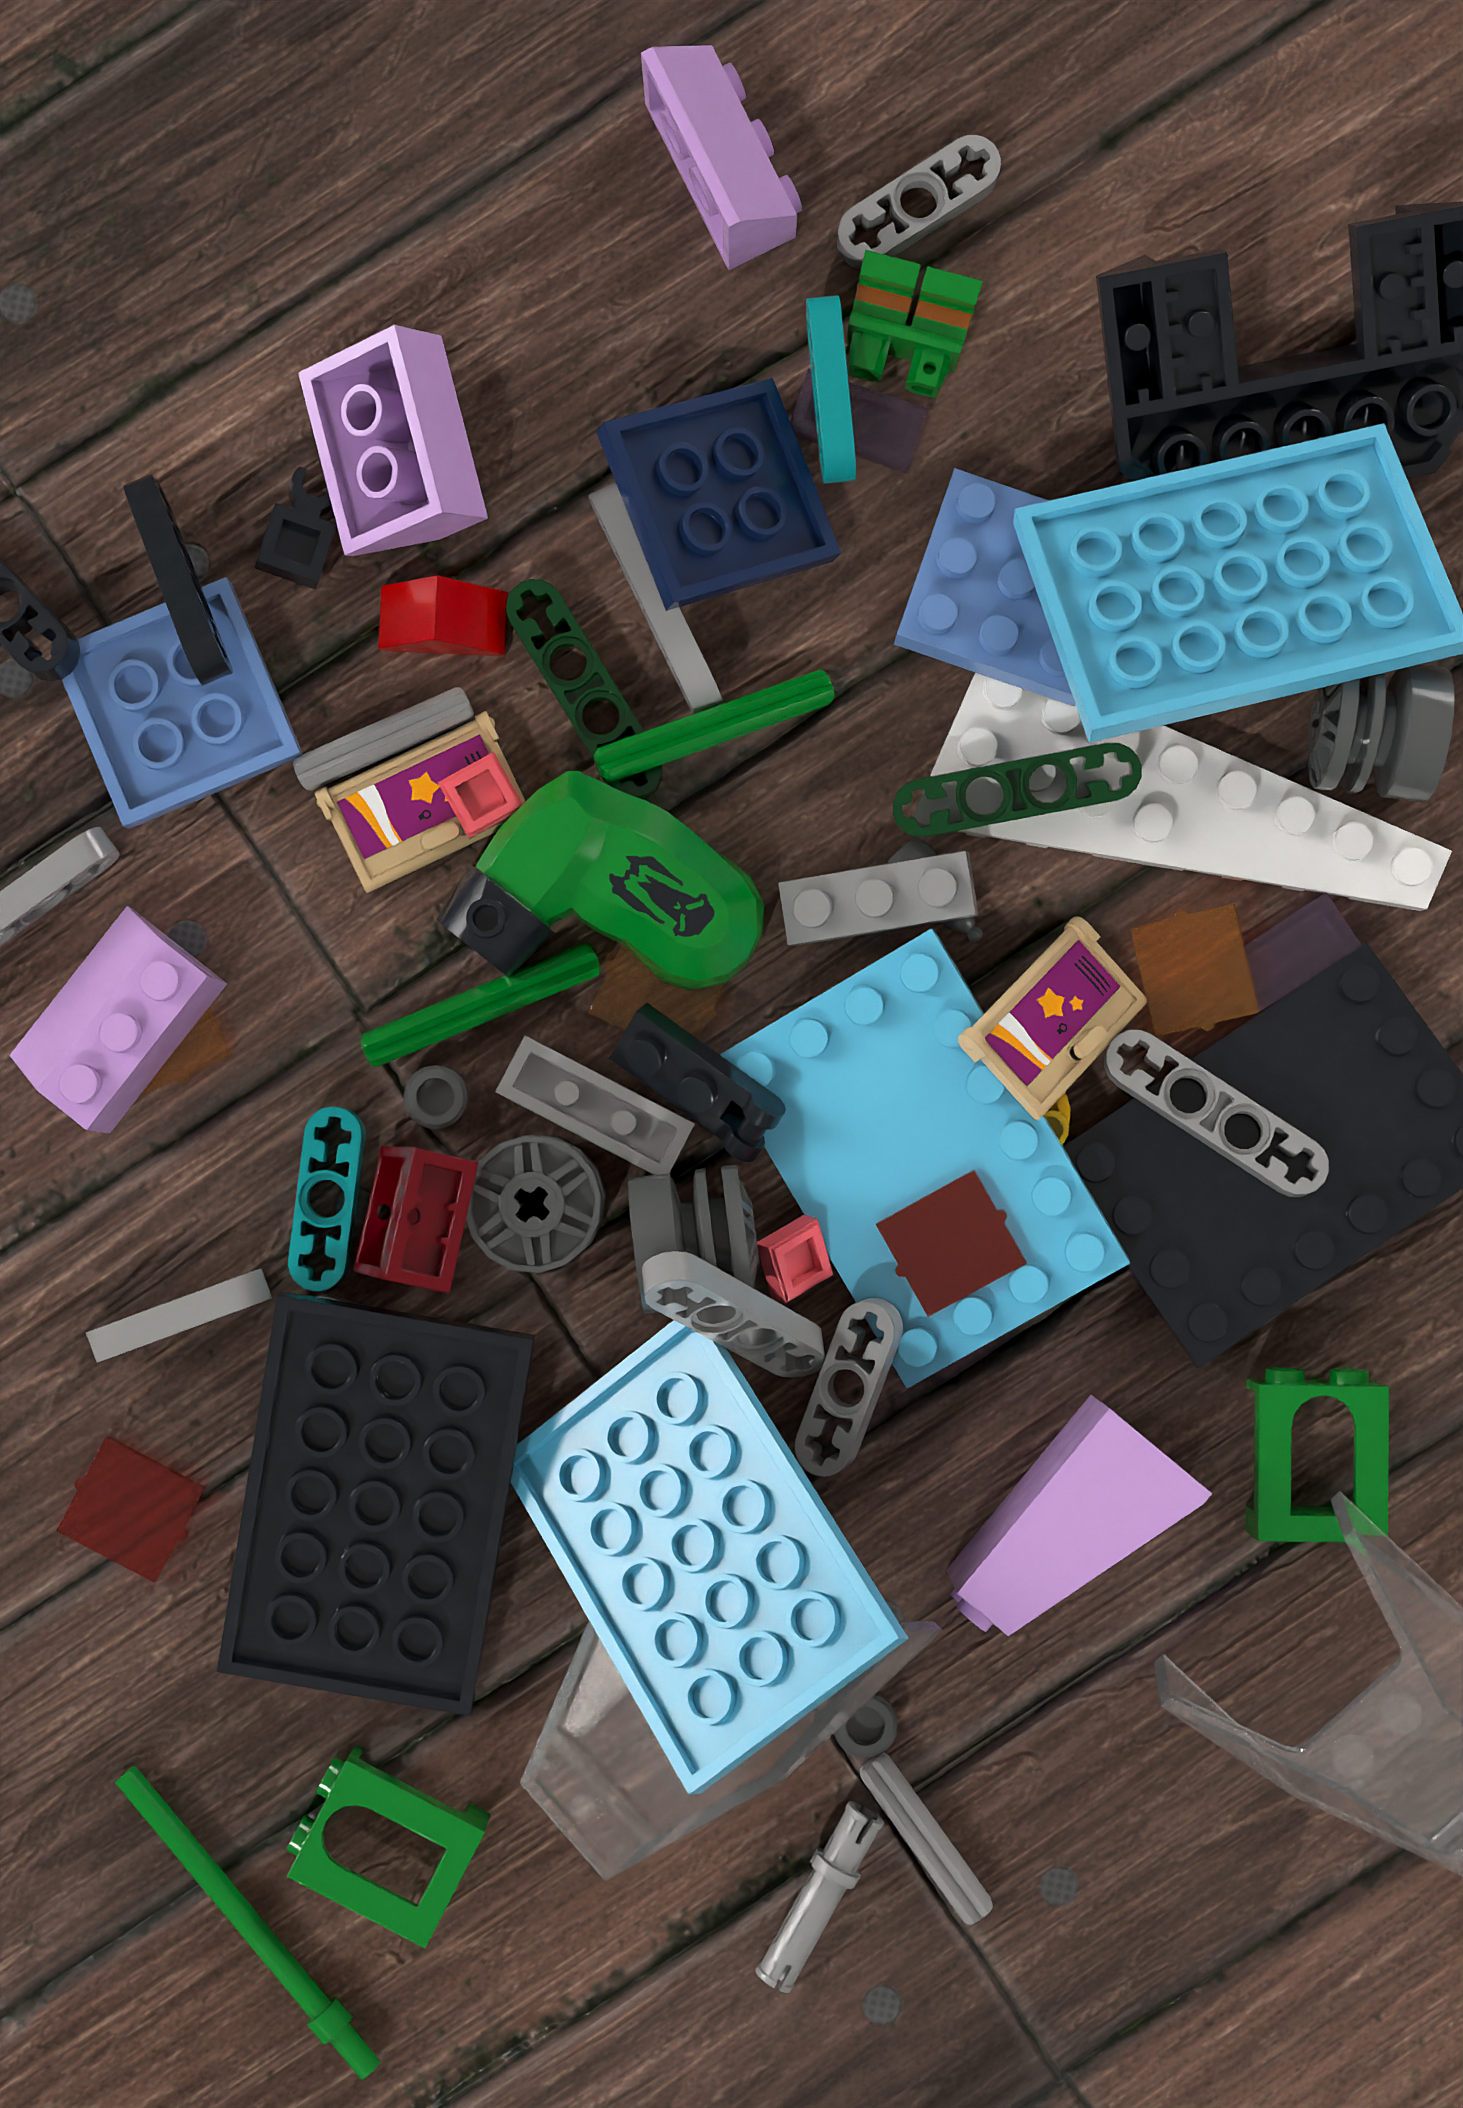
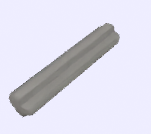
(383, 739)
(926, 1838)

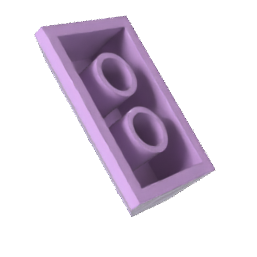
(719, 151)
(392, 442)
(116, 1022)

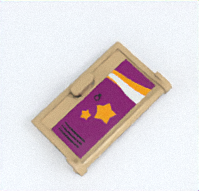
(398, 810)
(1060, 1003)

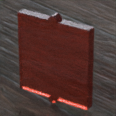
(951, 1243)
(131, 1509)

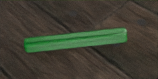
(713, 726)
(480, 1004)

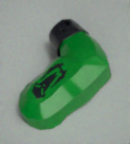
(618, 871)

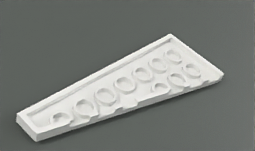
(1189, 810)

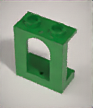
(1275, 1405)
(368, 1787)

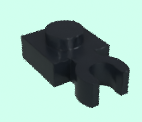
(297, 537)

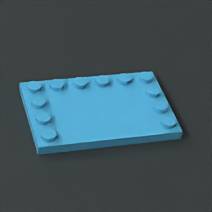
(1239, 582)
(897, 1109)
(700, 1553)

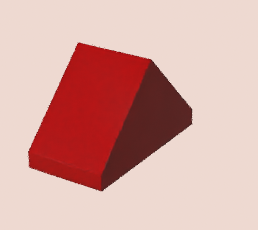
(443, 618)

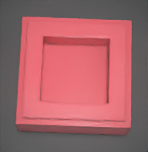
(481, 795)
(794, 1259)

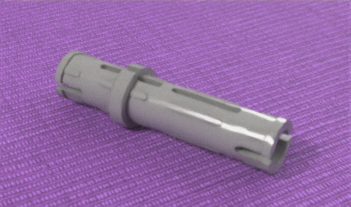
(831, 1875)

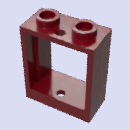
(426, 1218)

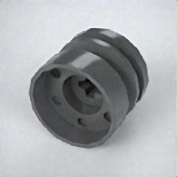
(1391, 730)
(574, 1201)
(710, 1228)

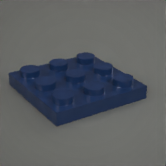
(718, 493)

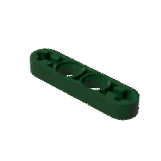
(579, 693)
(1017, 797)

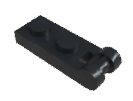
(698, 1082)

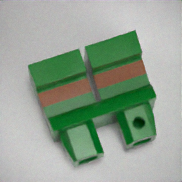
(881, 313)

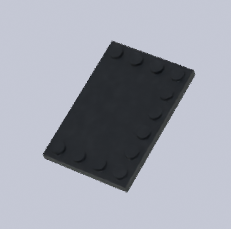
(1338, 1064)
(375, 1503)

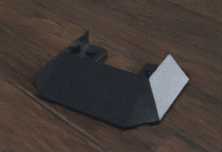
(1190, 405)

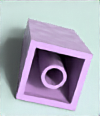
(1069, 1519)

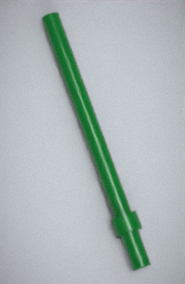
(328, 2017)

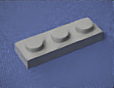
(878, 898)
(594, 1107)

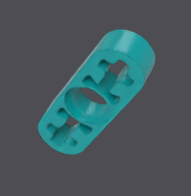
(830, 389)
(335, 1247)

